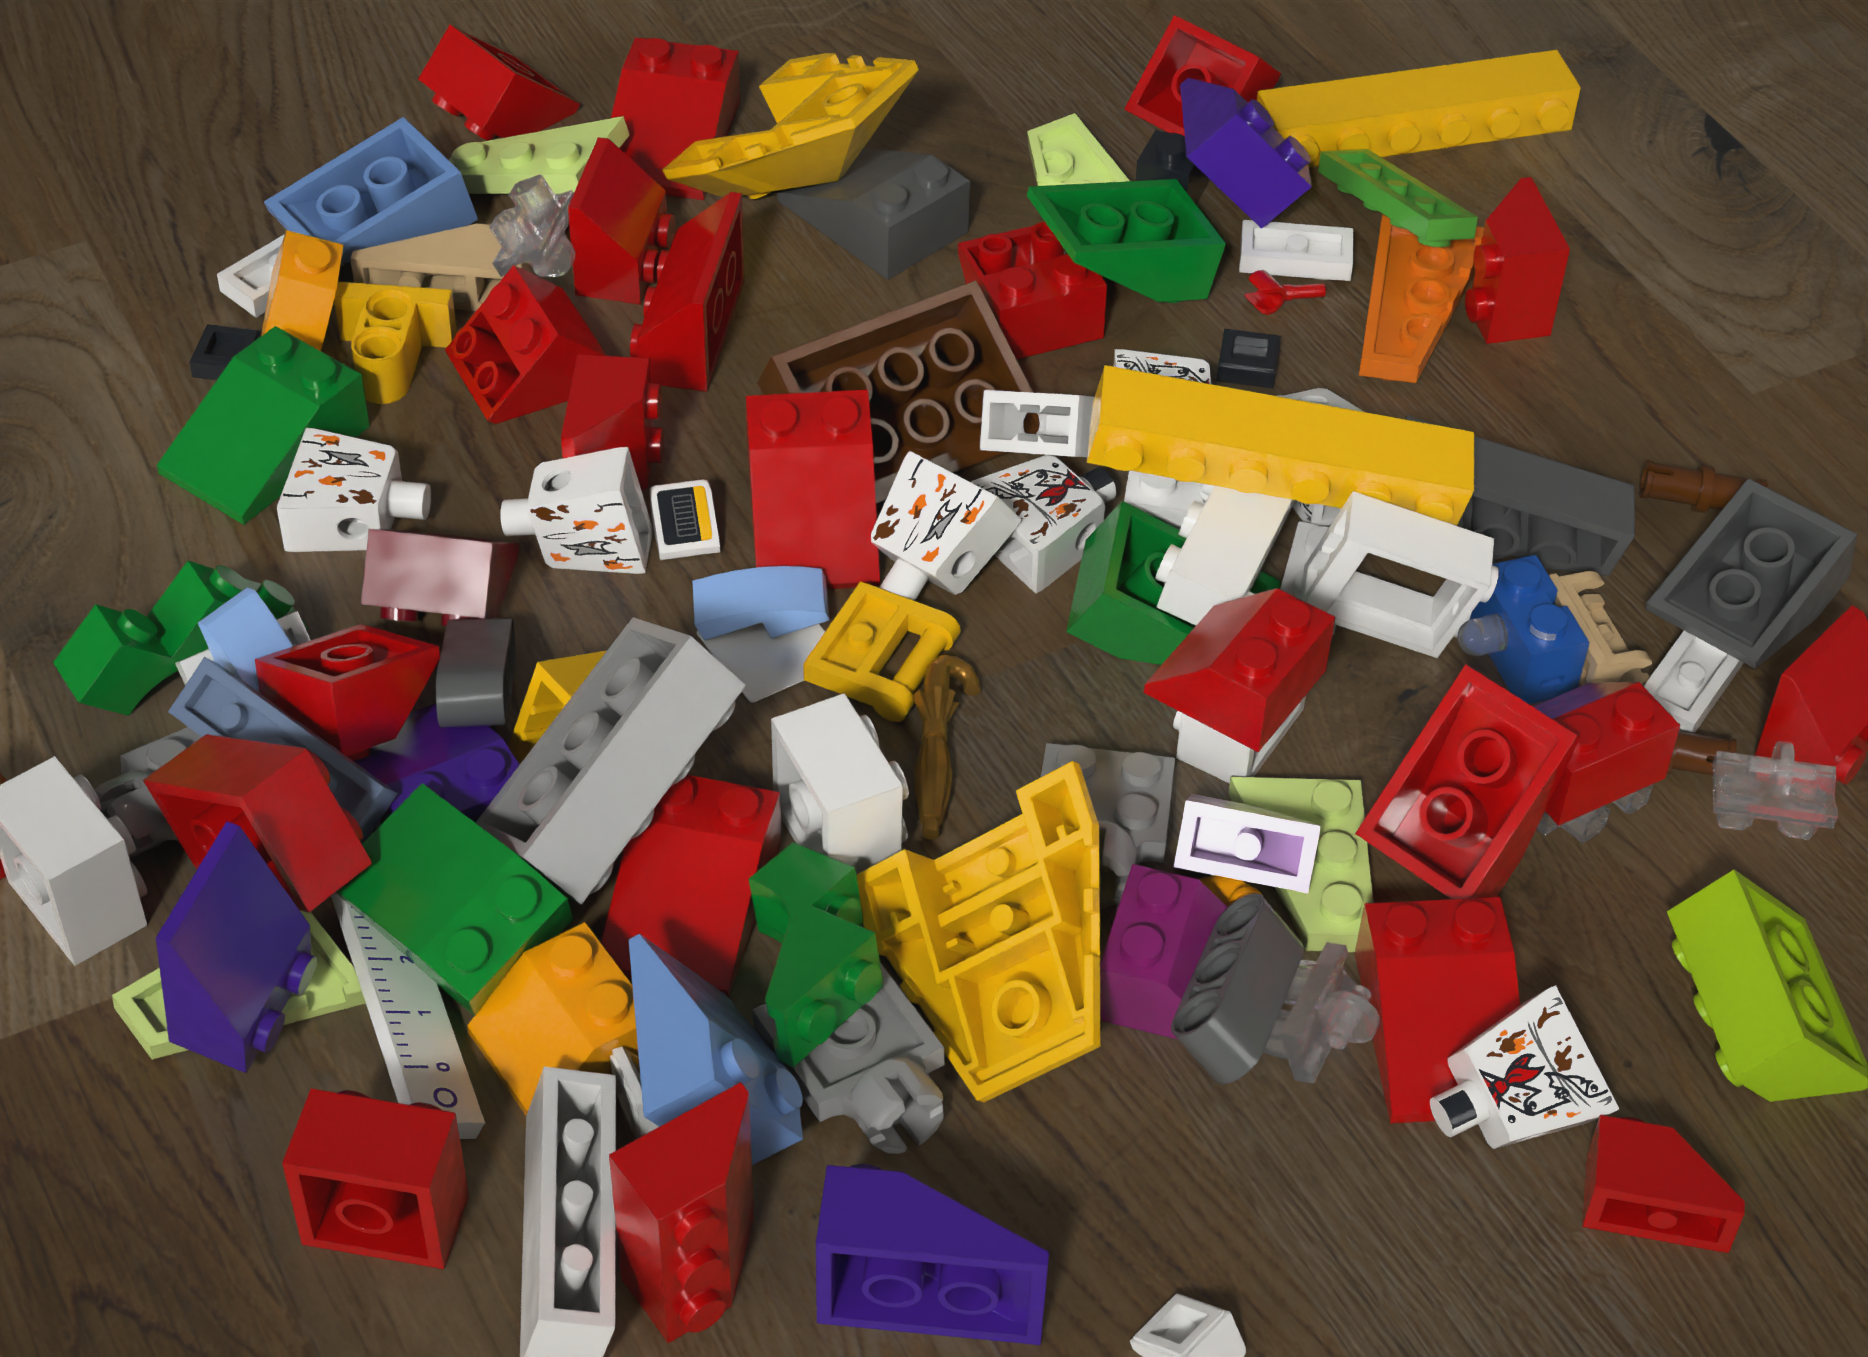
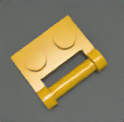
(866, 637)

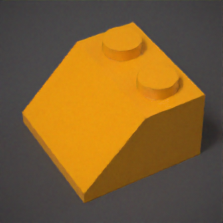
(556, 1009)

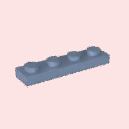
(228, 707)

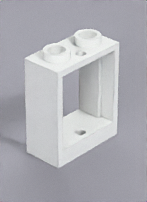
(1386, 608)

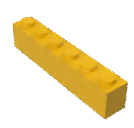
(1428, 106)
(1277, 445)

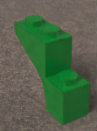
(125, 654)
(825, 957)

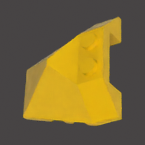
(822, 125)
(1001, 937)

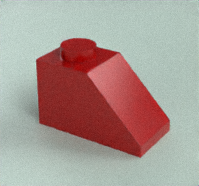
(1656, 1187)

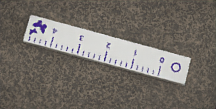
(410, 1023)

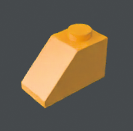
(303, 287)

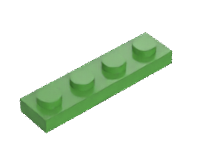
(1398, 196)

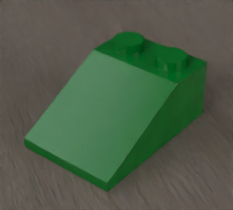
(1135, 234)
(253, 420)
(1119, 592)
(453, 897)

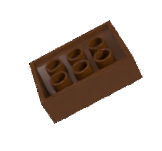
(921, 377)

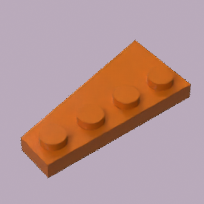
(1412, 300)

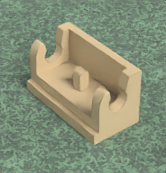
(1607, 655)

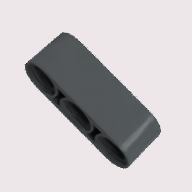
(476, 672)
(1237, 989)

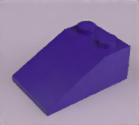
(1242, 151)
(455, 762)
(232, 955)
(922, 1262)

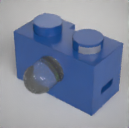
(1526, 635)

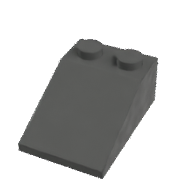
(887, 208)
(1756, 575)

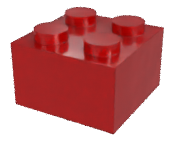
(376, 1177)

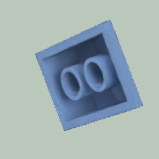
(377, 193)
(701, 1045)

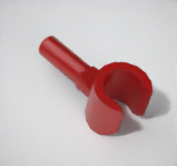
(1272, 295)

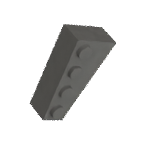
(1548, 510)

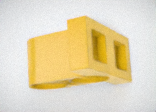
(389, 330)

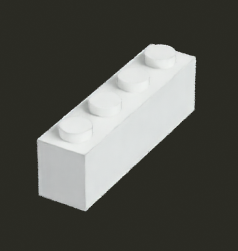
(1221, 552)
(569, 1216)

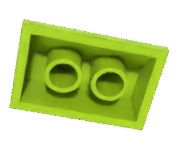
(1766, 993)

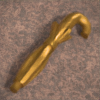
(933, 763)

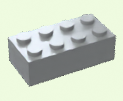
(612, 756)

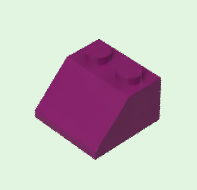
(1154, 948)

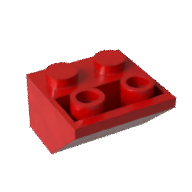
(1035, 289)
(521, 347)

